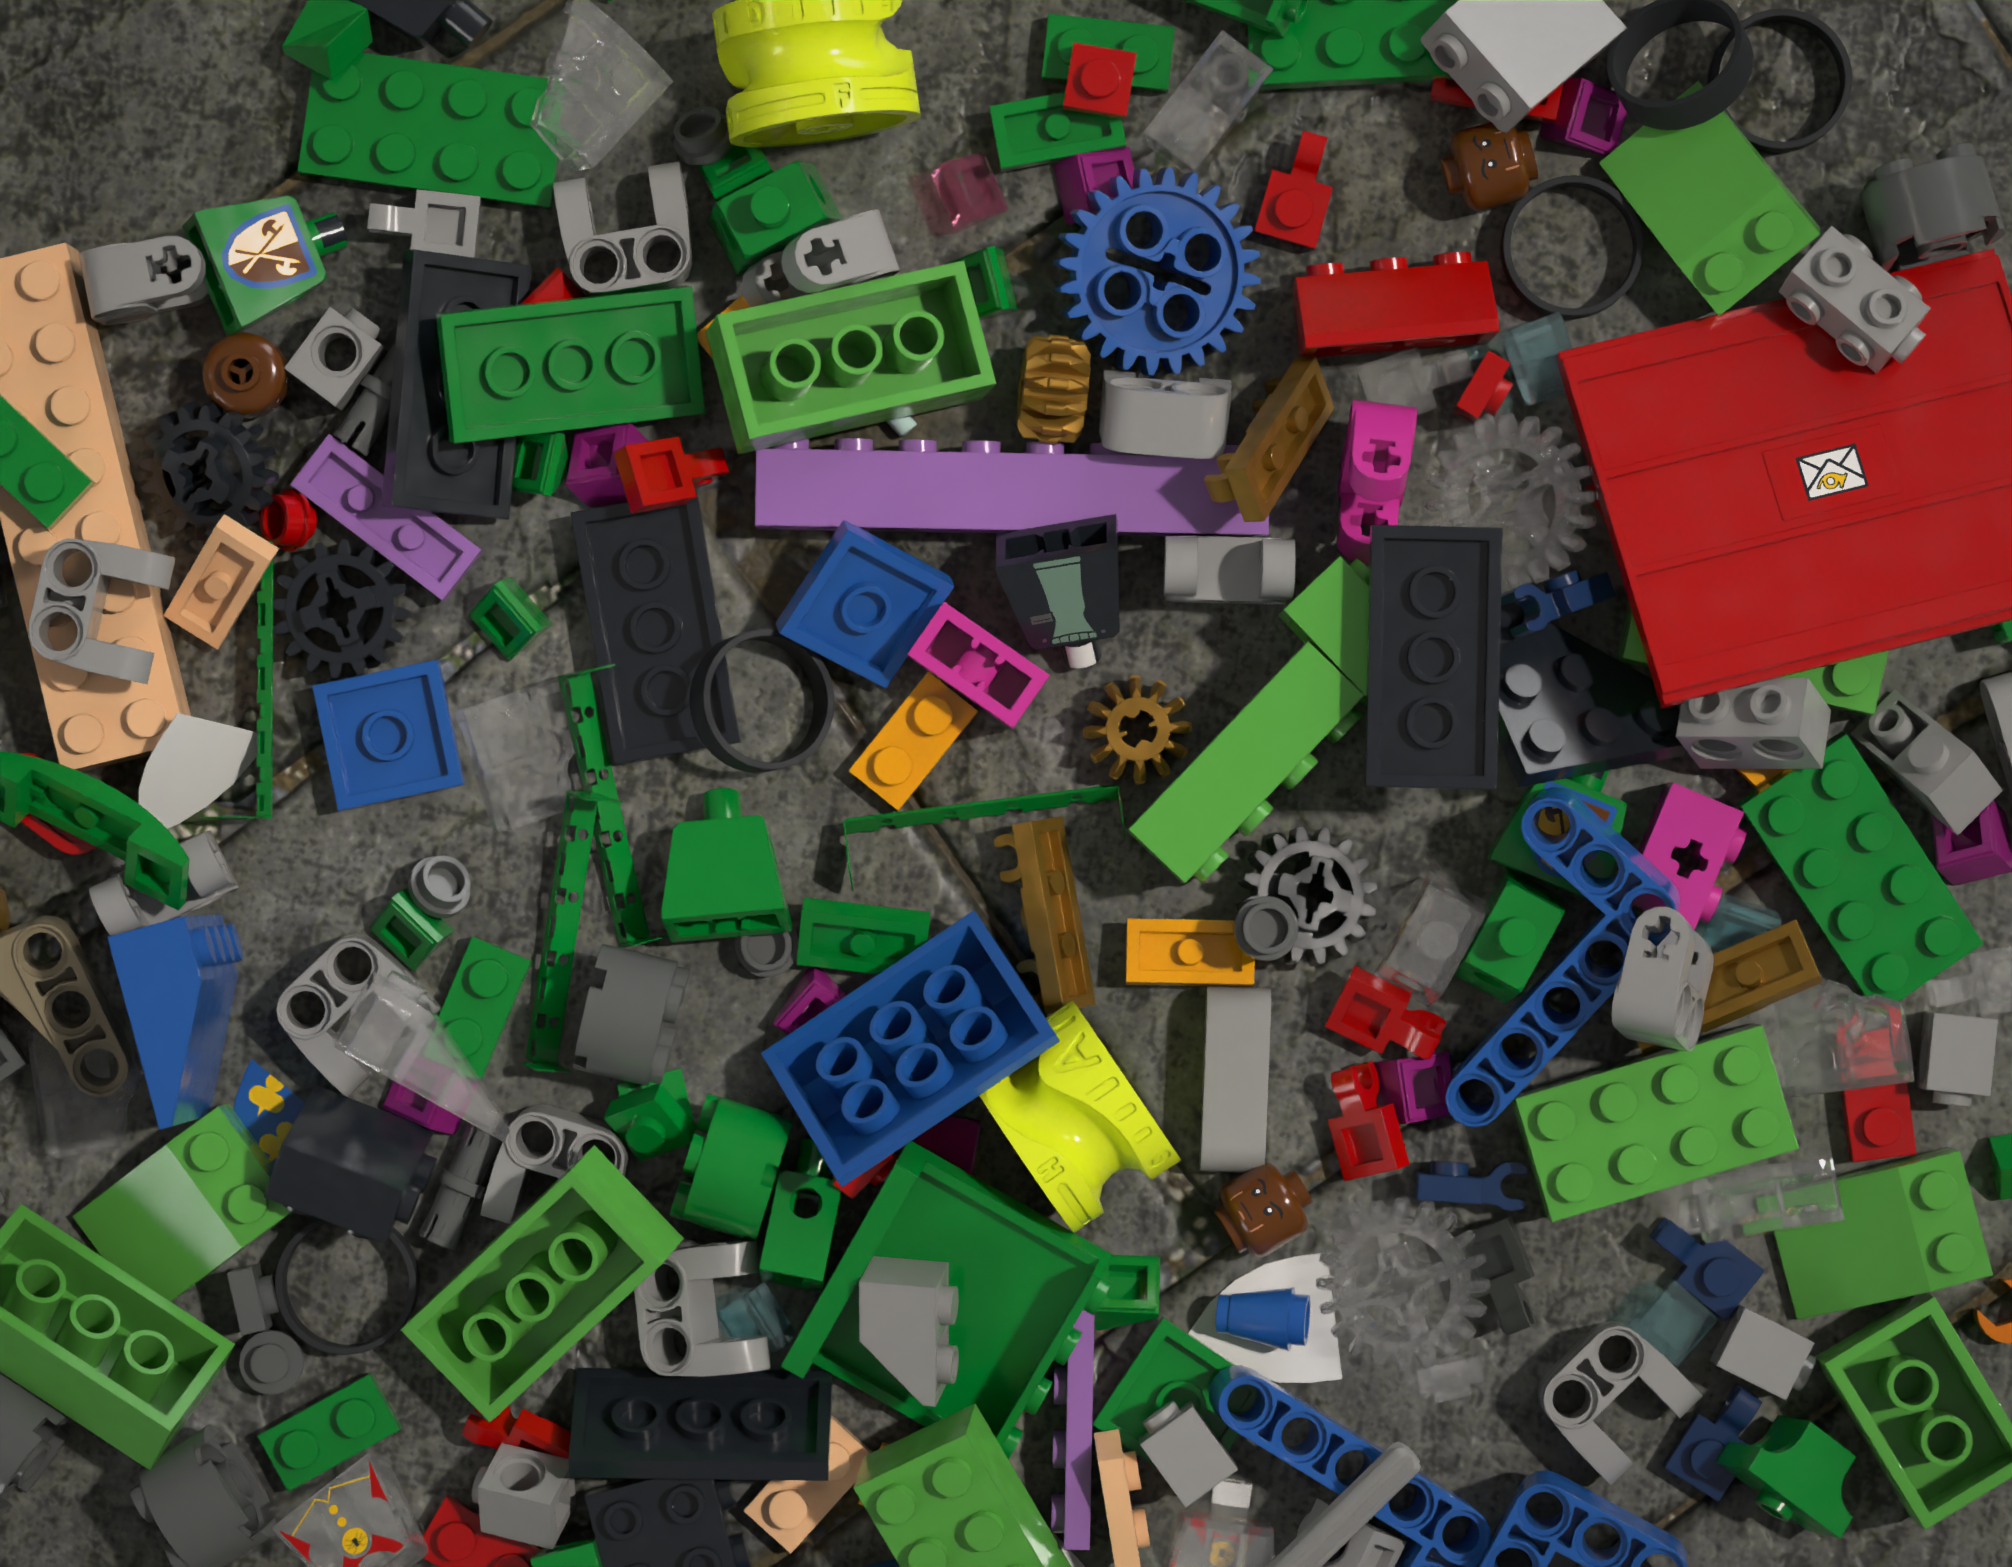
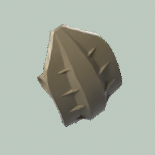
(34, 989)

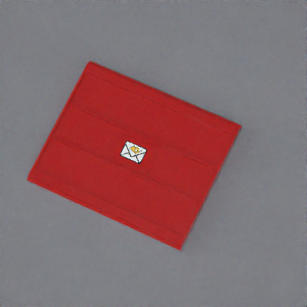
(1800, 502)

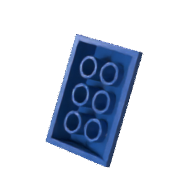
(179, 1003)
(909, 1048)

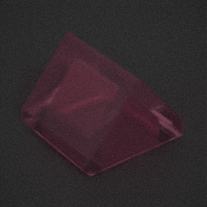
(969, 191)

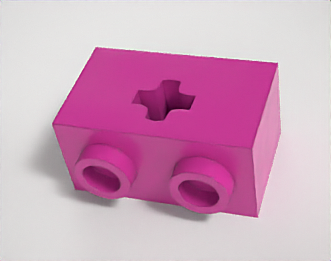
(978, 665)
(1714, 829)

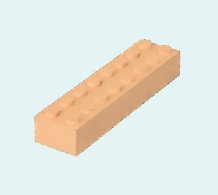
(62, 385)

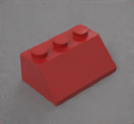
(1394, 306)

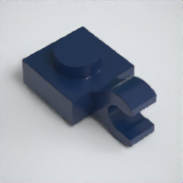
(1561, 597)
(1451, 1183)
(1710, 1272)
(1704, 1440)

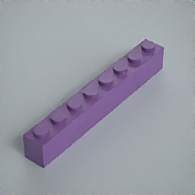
(988, 489)

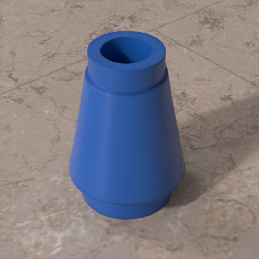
(1266, 1317)

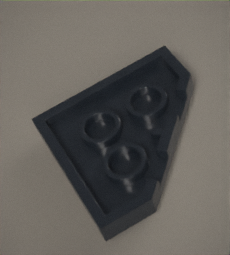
(1575, 707)

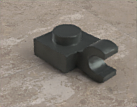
(1505, 1268)

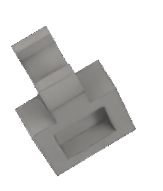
(437, 223)

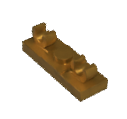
(1274, 441)
(1050, 913)
(1755, 976)

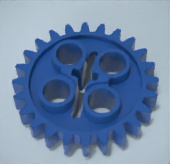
(1139, 324)

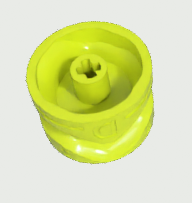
(812, 71)
(1077, 1120)

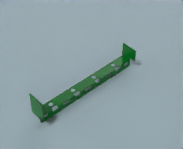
(265, 697)
(979, 809)
(609, 813)
(565, 930)

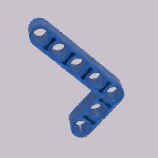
(1575, 967)
(1318, 1457)
(1565, 1531)

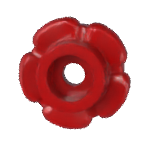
(288, 520)

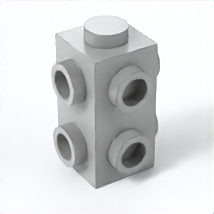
(1856, 301)

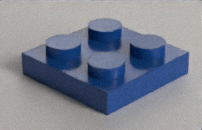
(864, 604)
(388, 735)

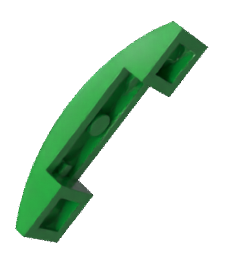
(98, 816)

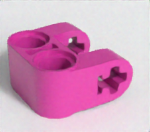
(1373, 471)

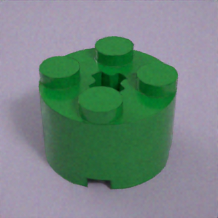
(731, 1167)

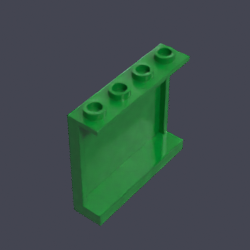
(1015, 1281)

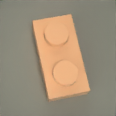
(221, 581)
(1119, 1476)
(794, 1507)

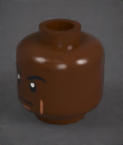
(1489, 166)
(264, 389)
(1263, 1209)

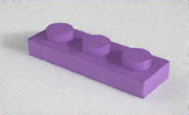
(409, 538)

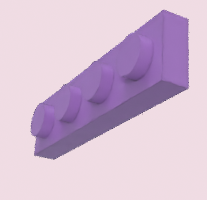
(1074, 1445)

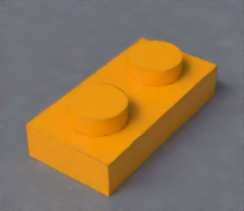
(913, 741)
(1185, 954)

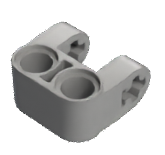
(631, 245)
(825, 259)
(130, 279)
(1164, 415)
(1229, 570)
(87, 603)
(128, 909)
(338, 996)
(1660, 997)
(516, 1159)
(695, 1314)
(1603, 1386)

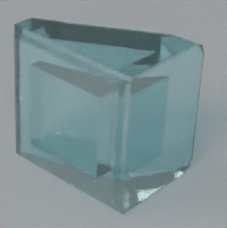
(1533, 357)
(1673, 1322)

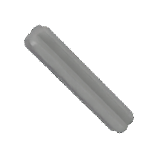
(1351, 1509)

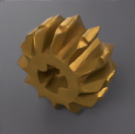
(1053, 389)
(1144, 749)

